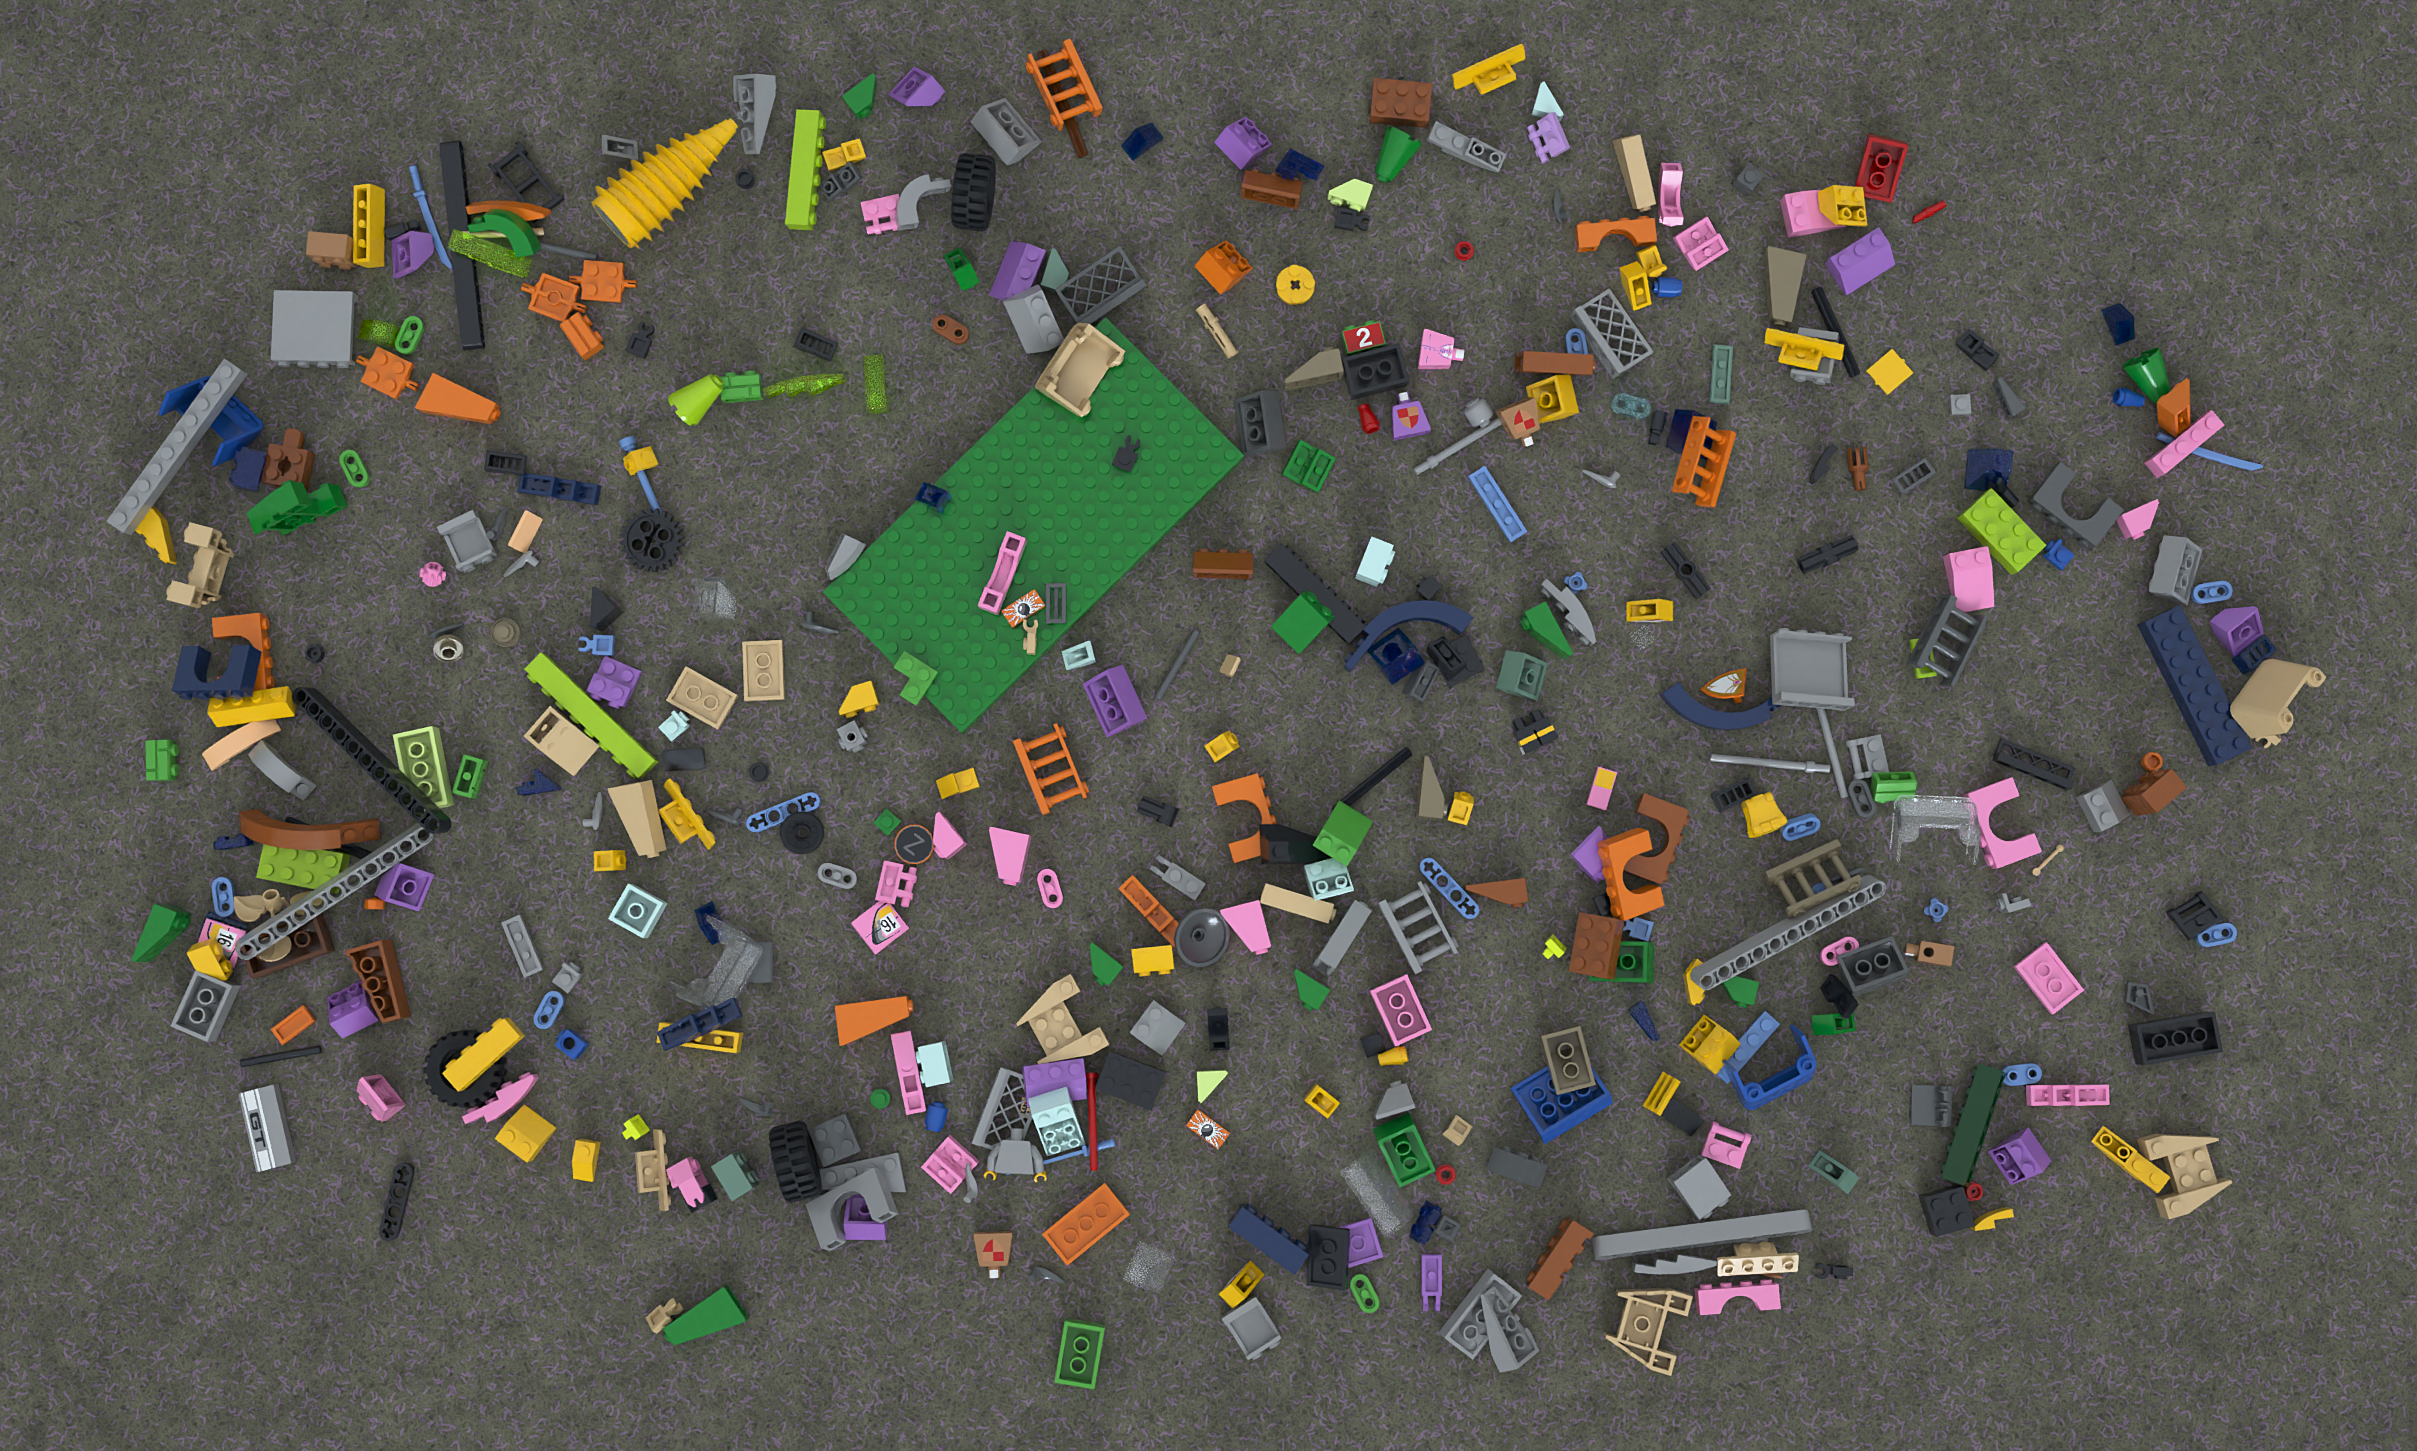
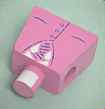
(1437, 351)

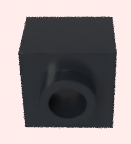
(1427, 587)

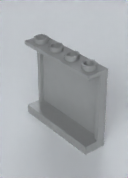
(313, 328)
(1809, 669)

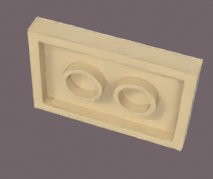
(763, 670)
(702, 698)

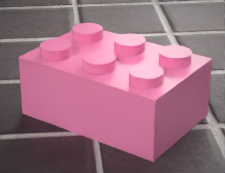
(1400, 1010)

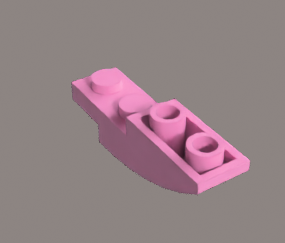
(908, 1072)
(508, 1098)

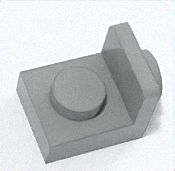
(2015, 903)
(568, 976)

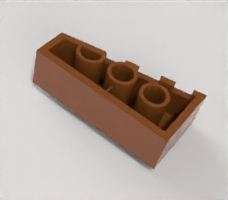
(381, 979)
(1558, 1257)

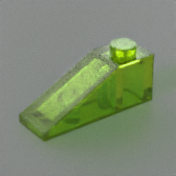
(875, 384)

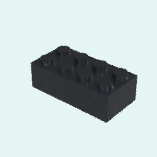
(2175, 1038)

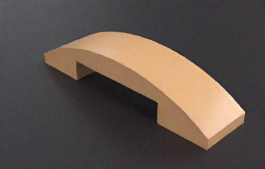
(239, 741)

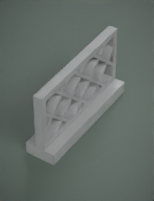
(1596, 338)
(991, 1106)

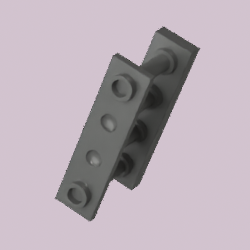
(1931, 632)

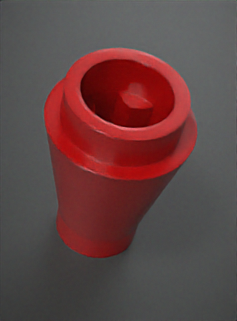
(1368, 420)

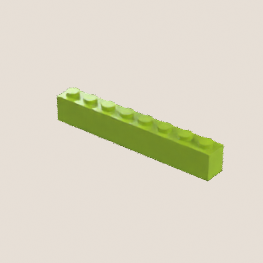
(591, 716)

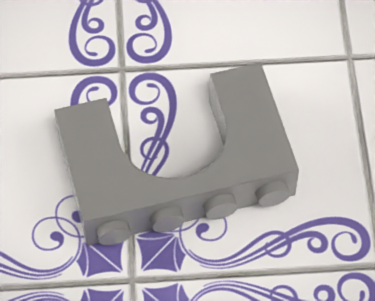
(825, 1209)

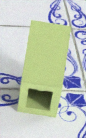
(1352, 194)

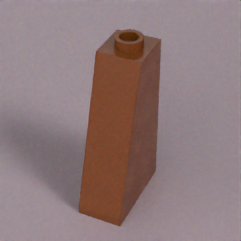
(1554, 363)

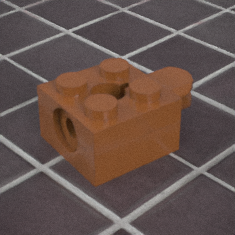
(297, 461)

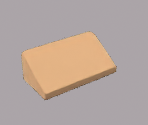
(525, 531)

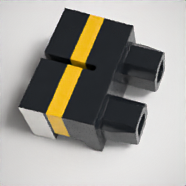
(1534, 735)

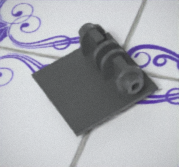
(1931, 1105)

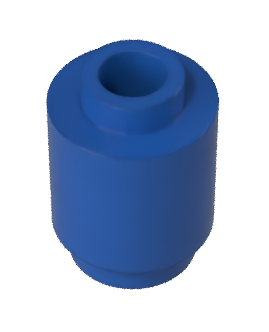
(1667, 287)
(936, 1116)

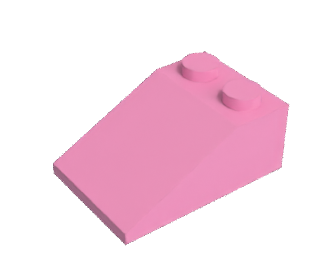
(1803, 214)
(1970, 578)
(379, 1096)

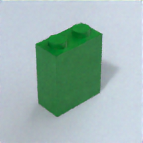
(1303, 621)

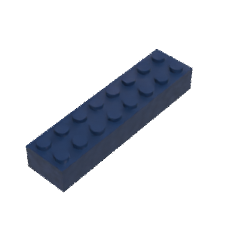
(2194, 685)

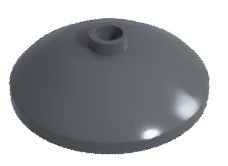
(1210, 941)

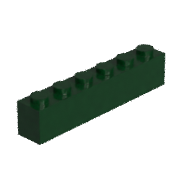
(1973, 1124)

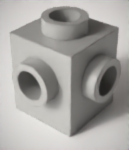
(847, 732)

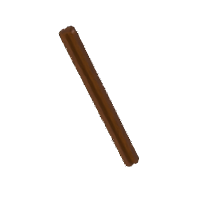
(1064, 106)

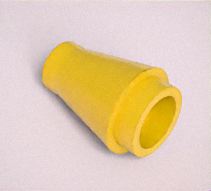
(1394, 1056)

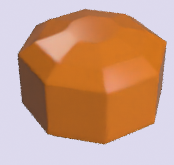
(2151, 761)
(374, 903)

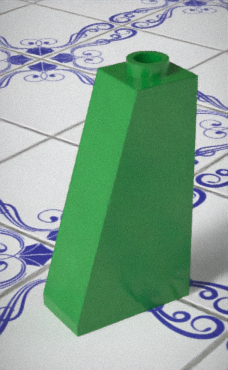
(709, 1316)

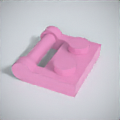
(1724, 1151)

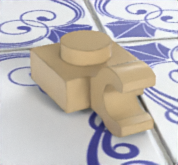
(1030, 642)
(661, 1315)

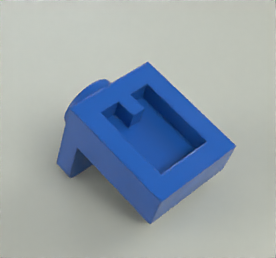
(2057, 554)

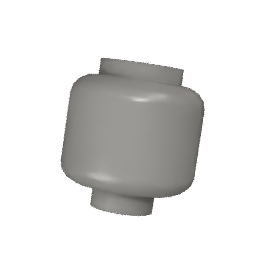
(1478, 412)

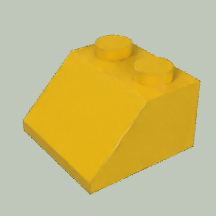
(1554, 398)
(1153, 959)
(525, 1133)

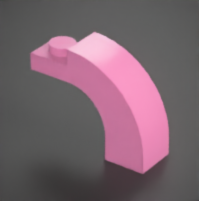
(1669, 194)

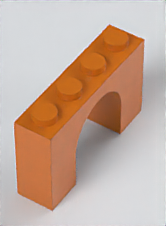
(253, 628)
(1248, 789)
(1614, 855)

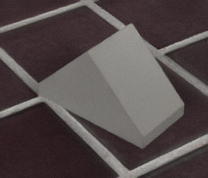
(619, 149)

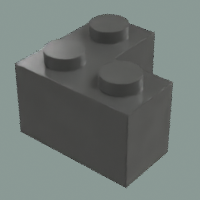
(1518, 1166)

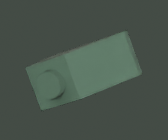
(1055, 274)
(1834, 1172)

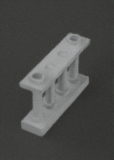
(1397, 927)

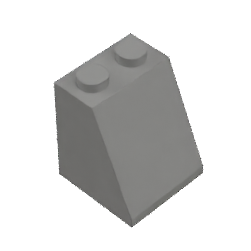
(1699, 1187)

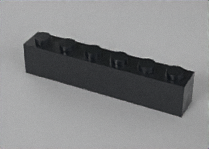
(1299, 579)

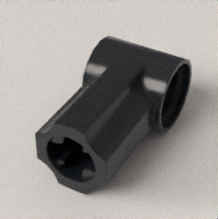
(1161, 812)

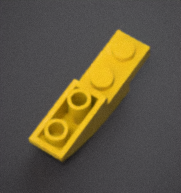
(2130, 1160)

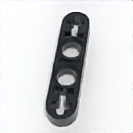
(393, 1200)

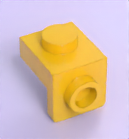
(1651, 261)
(640, 460)

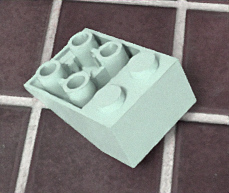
(1056, 1121)

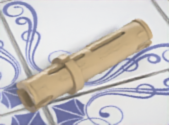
(1214, 327)

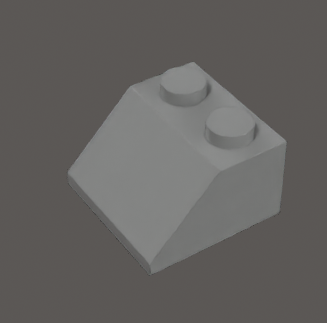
(2103, 806)
(1157, 1027)

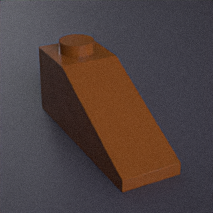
(1505, 892)

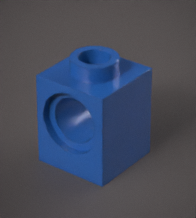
(579, 1047)

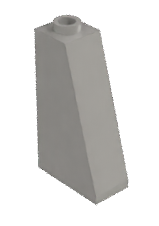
(1341, 938)

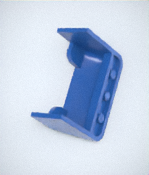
(234, 423)
(1758, 1094)

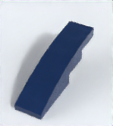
(559, 488)
(699, 1024)

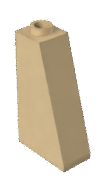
(1635, 171)
(640, 816)
(1297, 903)

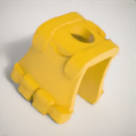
(1762, 815)

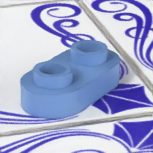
(1579, 347)
(2210, 592)
(1799, 827)
(222, 897)
(2215, 935)
(549, 1009)
(2022, 1074)

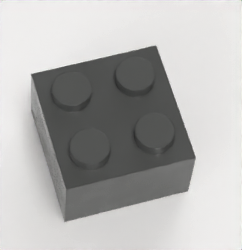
(835, 1139)

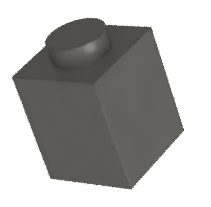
(1747, 180)

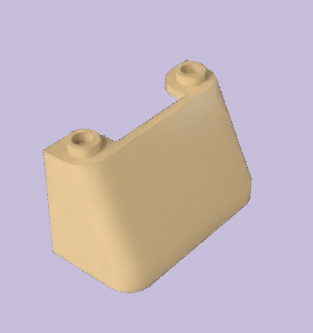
(1079, 368)
(2265, 697)

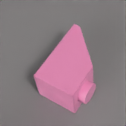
(2137, 520)

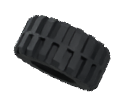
(973, 192)
(441, 1056)
(795, 1161)

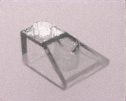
(713, 599)
(1148, 1267)

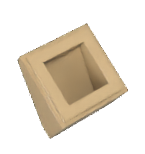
(1230, 665)
(1457, 1130)

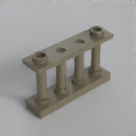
(1812, 860)

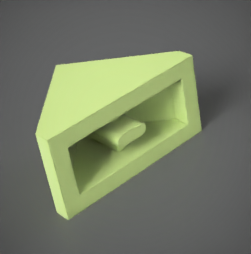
(1208, 1081)

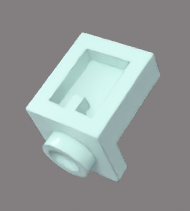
(675, 725)

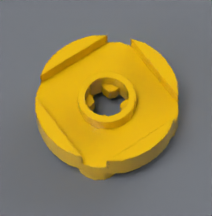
(1284, 285)

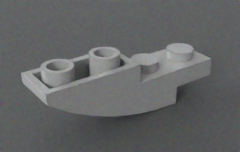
(1466, 148)
(1576, 615)

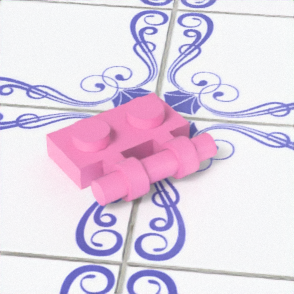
(879, 209)
(890, 881)

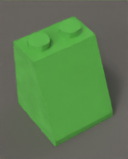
(1342, 833)

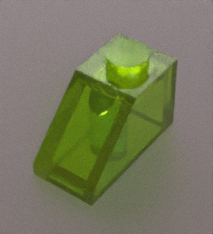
(378, 332)

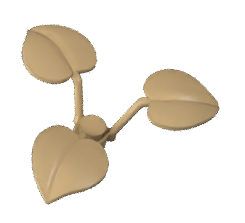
(251, 907)

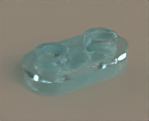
(1630, 406)

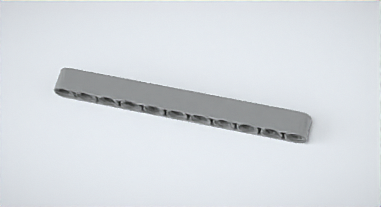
(329, 899)
(1784, 935)
(1701, 1234)

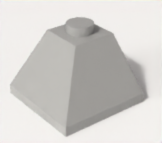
(1394, 1100)

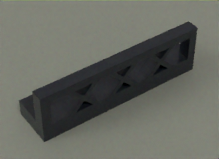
(2032, 768)

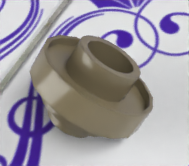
(505, 632)
(448, 648)

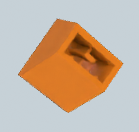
(1223, 266)
(2175, 409)

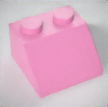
(946, 838)

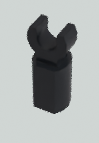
(398, 229)
(1657, 426)
(2004, 492)

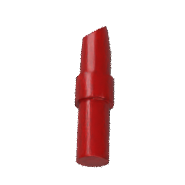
(1929, 211)

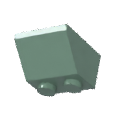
(1521, 675)

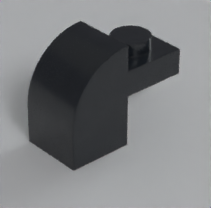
(1218, 1029)

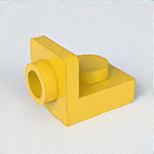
(1222, 745)
(1461, 807)
(609, 860)

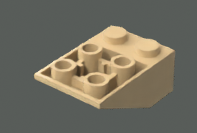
(561, 740)

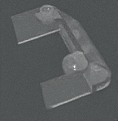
(1935, 812)
(730, 972)

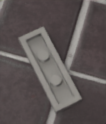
(522, 946)

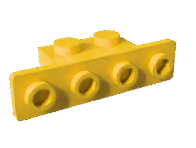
(1490, 72)
(1802, 350)
(682, 818)

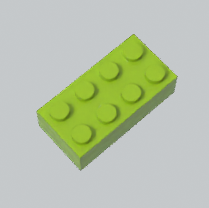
(2002, 531)
(301, 867)

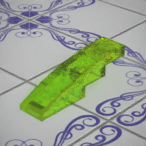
(489, 253)
(812, 384)

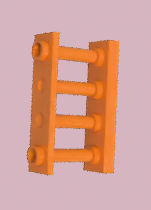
(1075, 70)
(1715, 467)
(1039, 784)

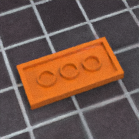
(1086, 1224)

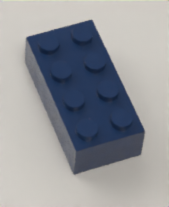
(1268, 1239)

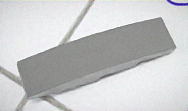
(1681, 1264)

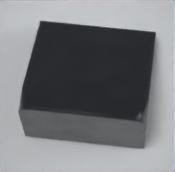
(1373, 1045)

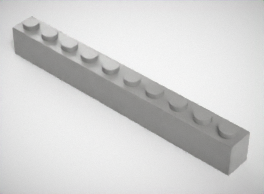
(177, 447)

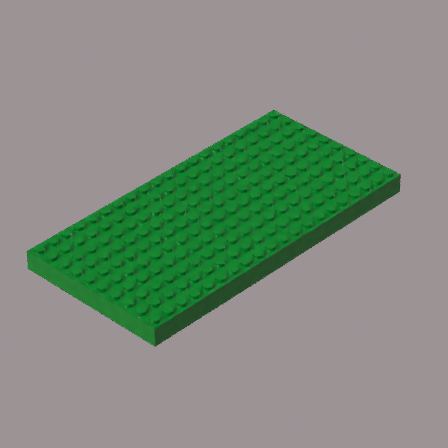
(1056, 486)

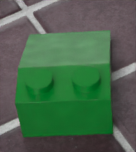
(1544, 628)
(161, 929)
(1634, 964)
(1404, 1150)

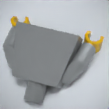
(1015, 1157)

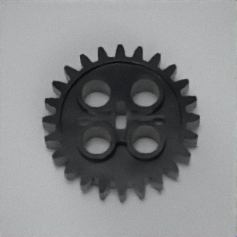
(636, 532)

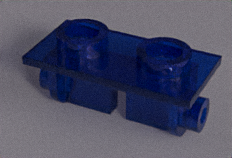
(1428, 1214)

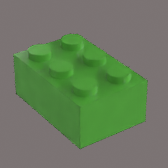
(1080, 1353)

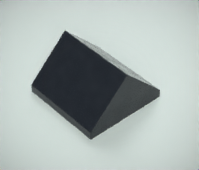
(603, 610)

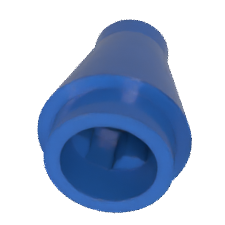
(2126, 397)

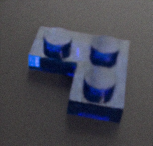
(1296, 162)

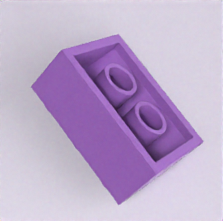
(1861, 261)
(1018, 270)
(1114, 700)
(1053, 1076)

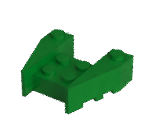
(292, 507)

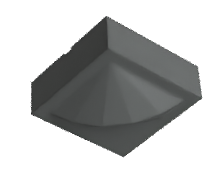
(1447, 1228)

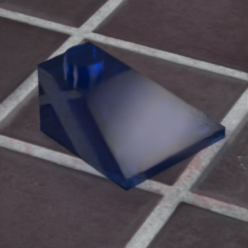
(1986, 466)

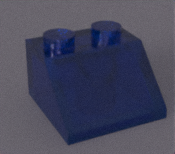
(1680, 428)
(1395, 656)

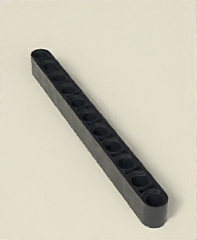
(463, 267)
(362, 752)

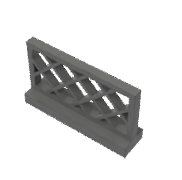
(1109, 302)

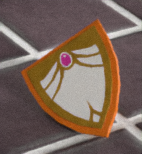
(1727, 685)

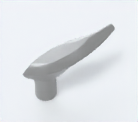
(1607, 481)
(526, 557)
(597, 814)
(971, 1185)

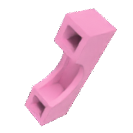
(2184, 444)
(1003, 573)
(1711, 1299)

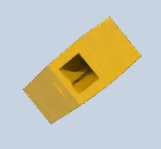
(157, 534)

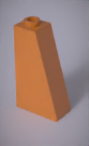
(454, 401)
(866, 1017)

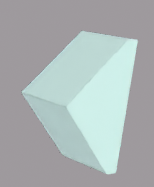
(1546, 103)
(1078, 656)

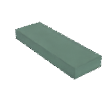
(1721, 374)

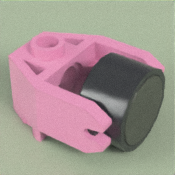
(692, 1183)

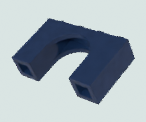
(236, 682)

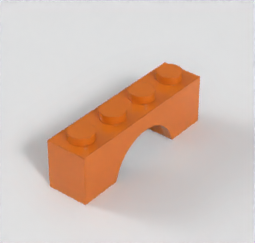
(1639, 231)

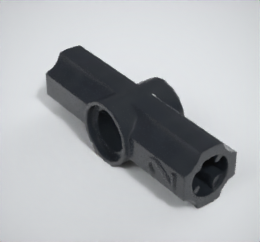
(1827, 554)
(1676, 560)

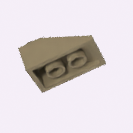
(1320, 369)
(1430, 796)
(1567, 1059)

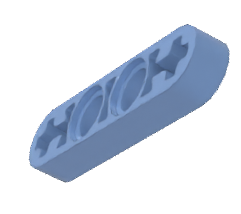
(783, 811)
(1451, 885)

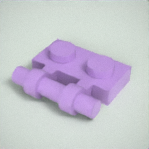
(1553, 136)

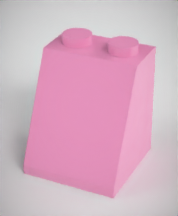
(1010, 854)
(1249, 925)

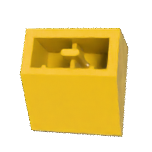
(1843, 205)
(1710, 1044)

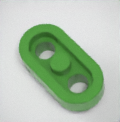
(406, 334)
(353, 470)
(1364, 1292)

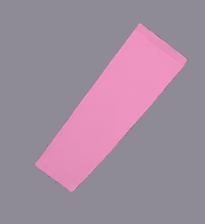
(2067, 1095)

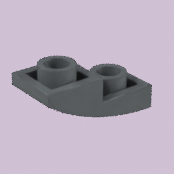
(841, 181)

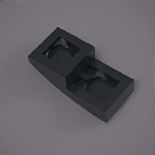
(1975, 349)
(1820, 466)
(1840, 995)

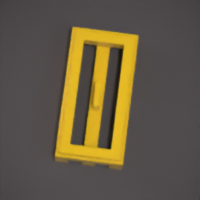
(1659, 1092)

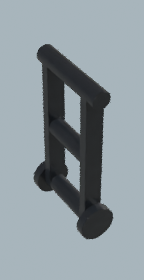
(521, 151)

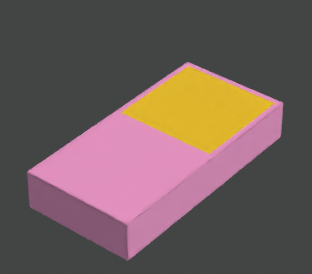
(1601, 788)

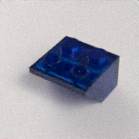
(248, 469)

